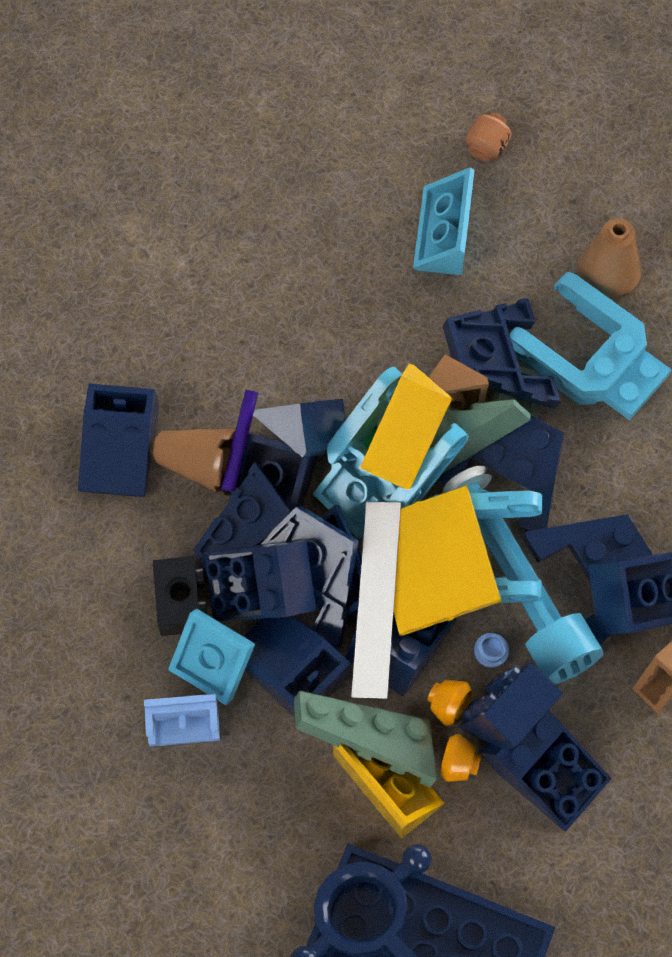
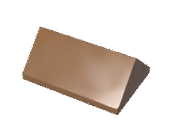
(460, 383)

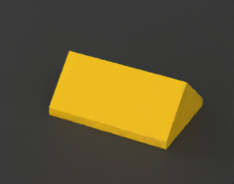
(406, 429)
(396, 796)

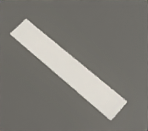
(376, 600)

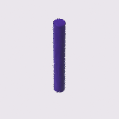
(239, 441)

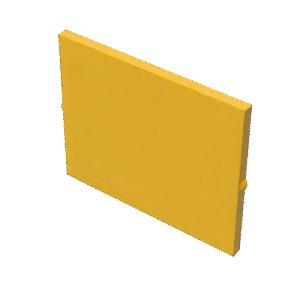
(441, 563)

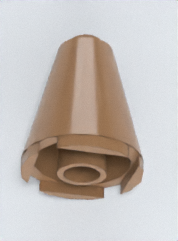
(612, 260)
(195, 454)

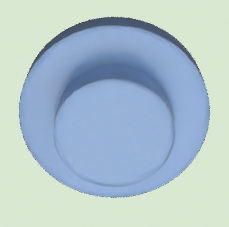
(491, 650)

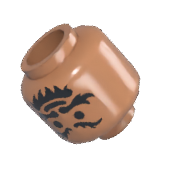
(488, 137)

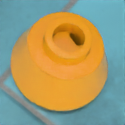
(450, 700)
(459, 759)

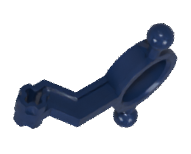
(415, 860)

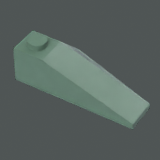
(483, 424)

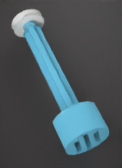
(562, 644)

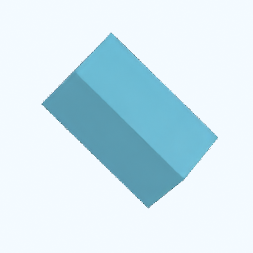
(444, 224)

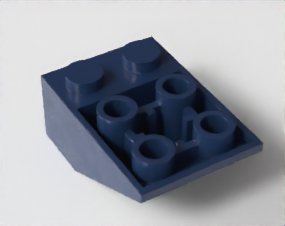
(117, 439)
(260, 581)
(410, 653)
(294, 659)
(511, 707)
(550, 771)

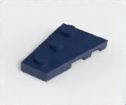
(247, 517)

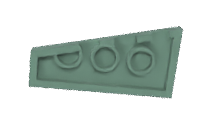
(370, 732)

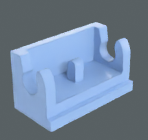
(182, 720)

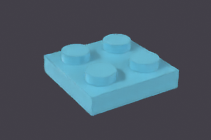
(211, 656)

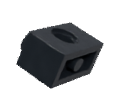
(169, 578)

